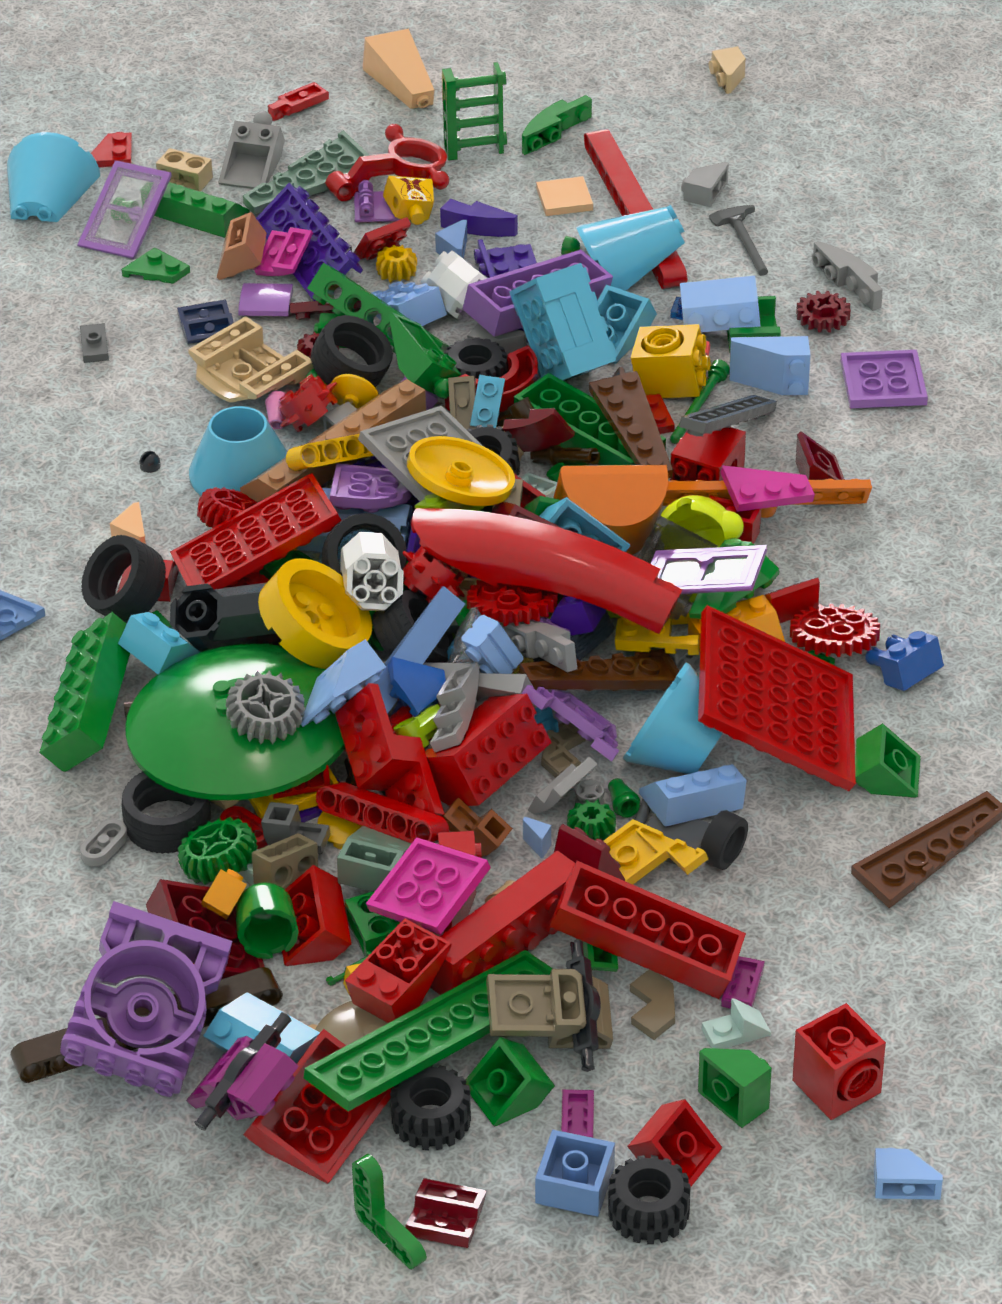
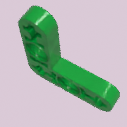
(371, 1211)

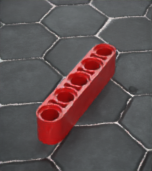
(380, 813)

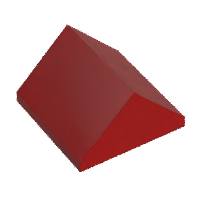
(795, 598)

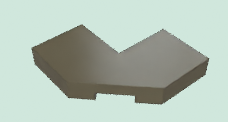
(556, 756)
(660, 1007)

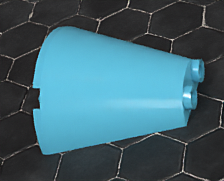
(48, 176)
(632, 243)

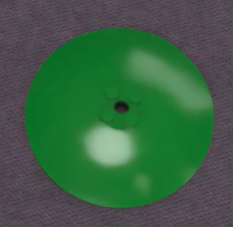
(187, 743)

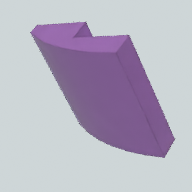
(265, 299)

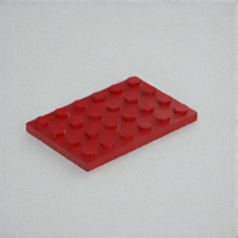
(257, 535)

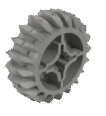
(265, 707)

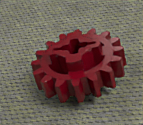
(823, 311)

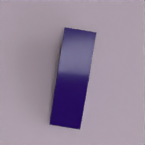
(480, 217)

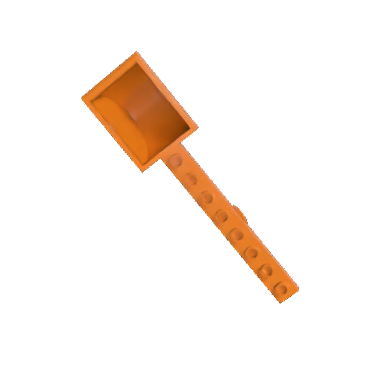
(632, 496)

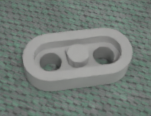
(99, 846)

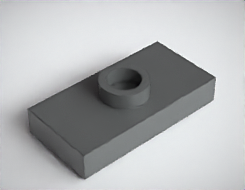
(94, 343)

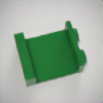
(768, 324)

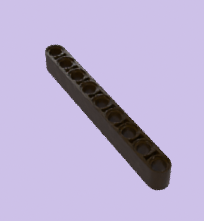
(42, 1055)

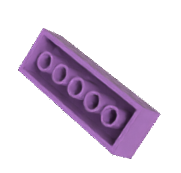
(491, 302)

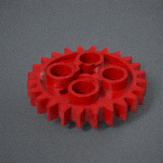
(511, 602)
(835, 630)

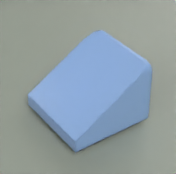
(537, 835)

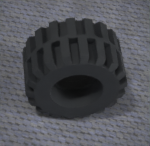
(478, 357)
(498, 442)
(434, 1125)
(649, 1219)

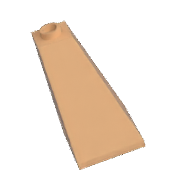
(398, 67)

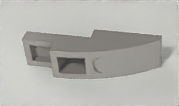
(848, 270)
(543, 641)

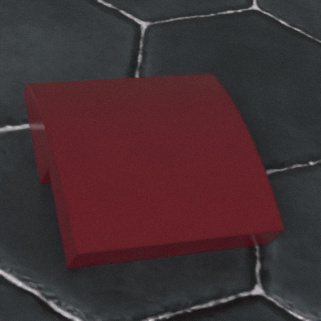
(540, 431)
(446, 1212)

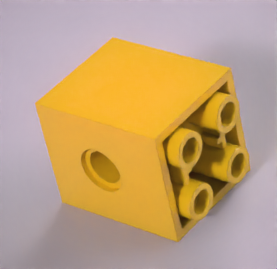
(671, 360)

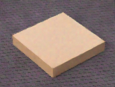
(564, 196)

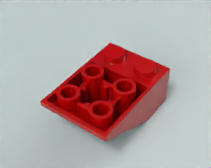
(398, 972)

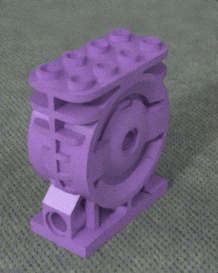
(155, 948)

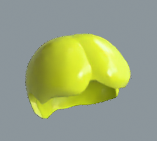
(704, 518)

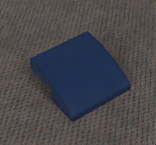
(204, 320)

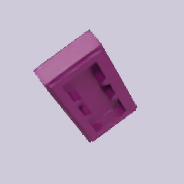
(744, 982)
(578, 1112)

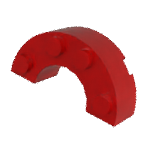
(521, 373)

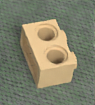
(186, 168)

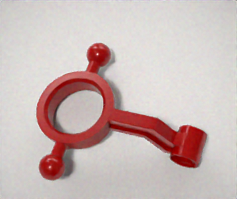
(345, 185)

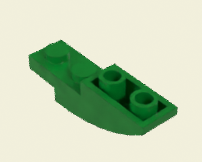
(550, 122)

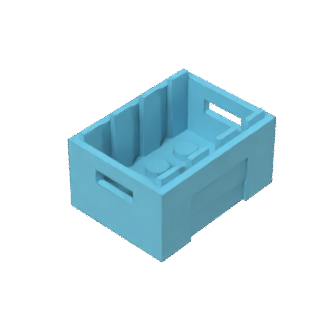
(563, 323)

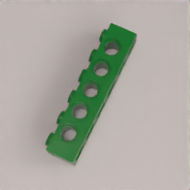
(329, 279)

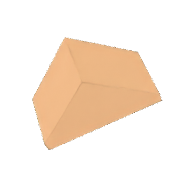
(129, 523)

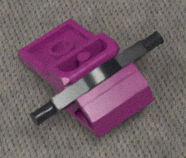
(246, 1077)

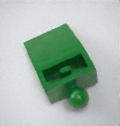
(421, 357)

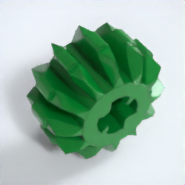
(593, 818)

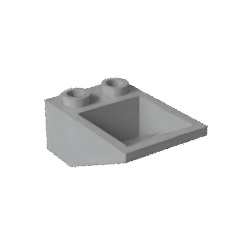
(252, 152)

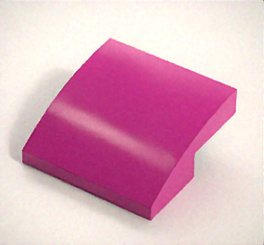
(283, 252)

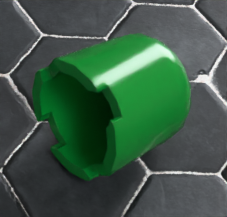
(266, 920)

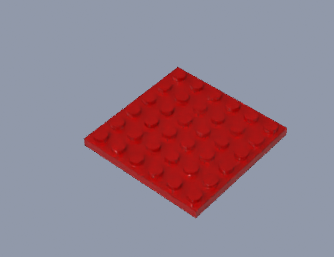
(776, 698)

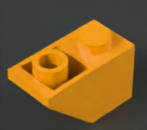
(224, 893)

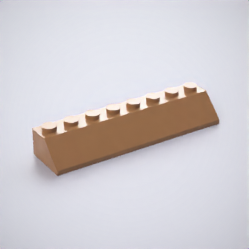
(392, 404)

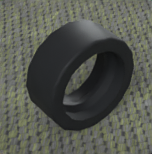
(724, 839)

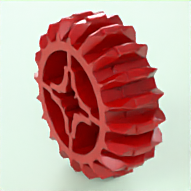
(221, 504)

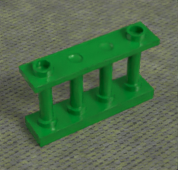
(451, 104)

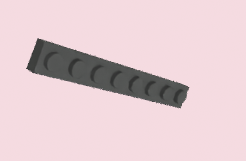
(727, 414)

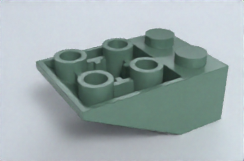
(368, 858)

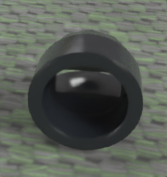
(150, 462)

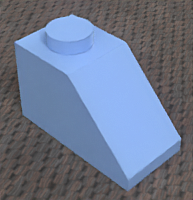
(904, 1176)

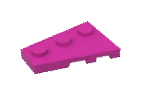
(765, 489)

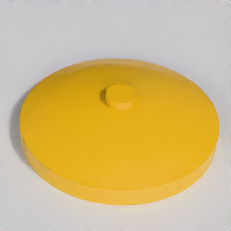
(460, 471)

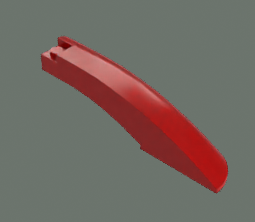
(548, 559)

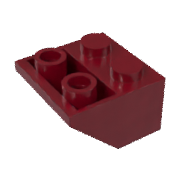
(579, 847)

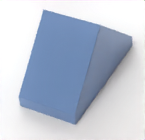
(452, 239)

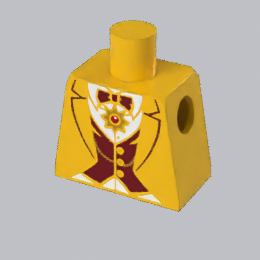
(409, 197)

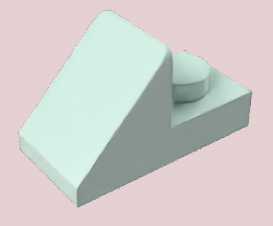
(739, 1027)

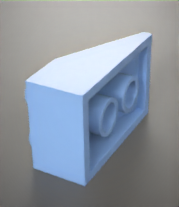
(771, 363)

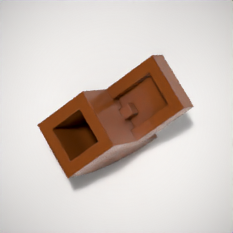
(488, 829)

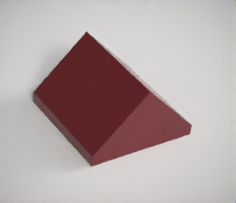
(816, 460)

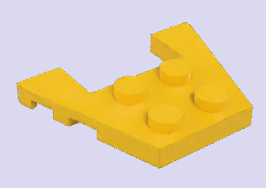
(634, 637)
(643, 848)

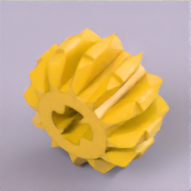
(396, 263)

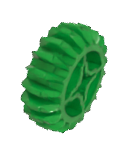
(216, 847)

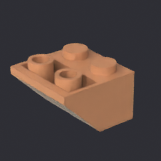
(242, 246)

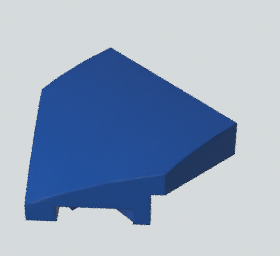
(415, 684)

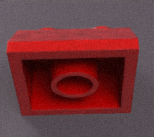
(679, 1136)

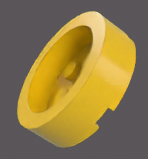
(312, 612)

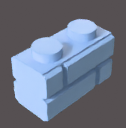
(491, 647)

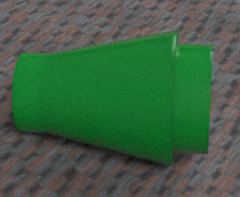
(623, 799)

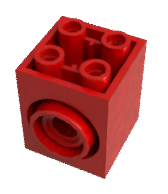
(704, 455)
(838, 1061)

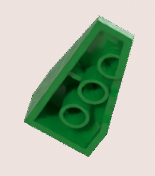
(727, 600)

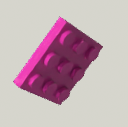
(428, 885)

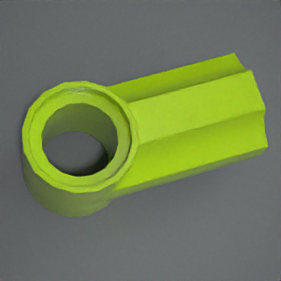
(420, 726)

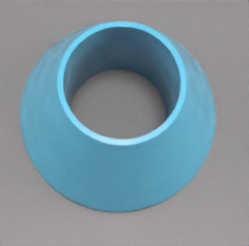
(234, 450)
(672, 734)

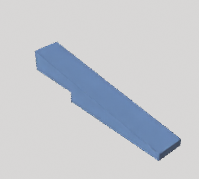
(422, 637)

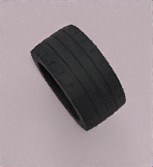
(355, 335)
(357, 522)
(106, 568)
(398, 619)
(155, 833)

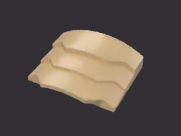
(242, 367)

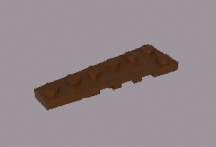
(631, 418)
(640, 672)
(915, 857)

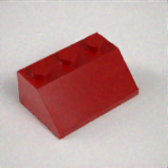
(319, 918)

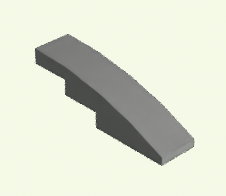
(457, 706)

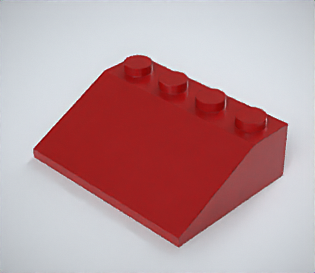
(309, 1126)

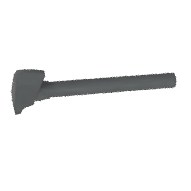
(735, 216)

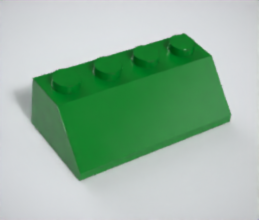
(198, 209)

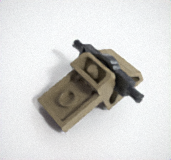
(563, 1006)

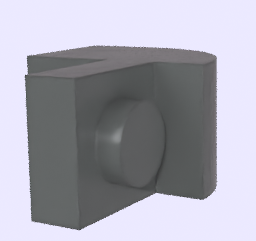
(284, 821)

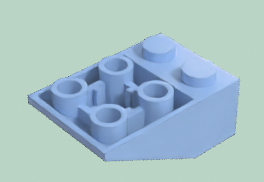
(416, 302)
(342, 681)

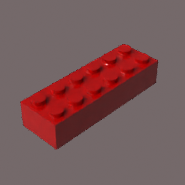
(505, 924)
(648, 930)

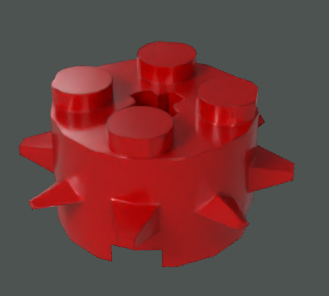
(307, 402)
(430, 574)

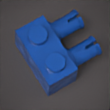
(907, 659)

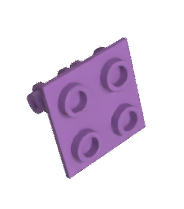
(371, 205)

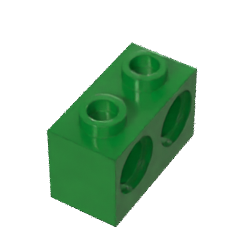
(367, 926)

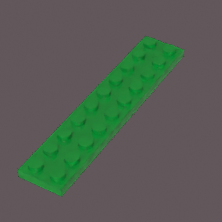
(414, 1039)

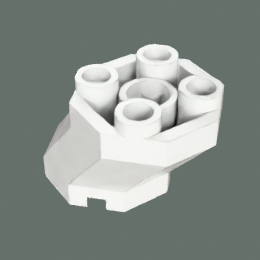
(452, 278)
(371, 571)

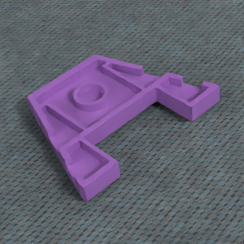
(573, 710)

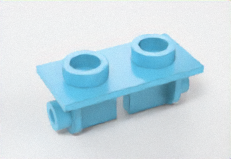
(487, 401)

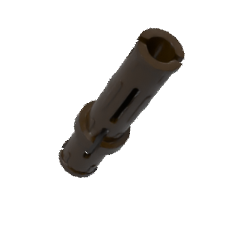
(558, 454)

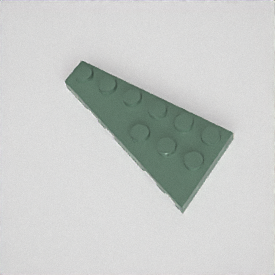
(308, 171)

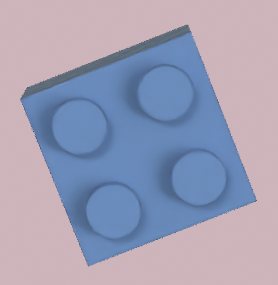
(575, 1173)

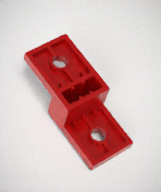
(385, 759)

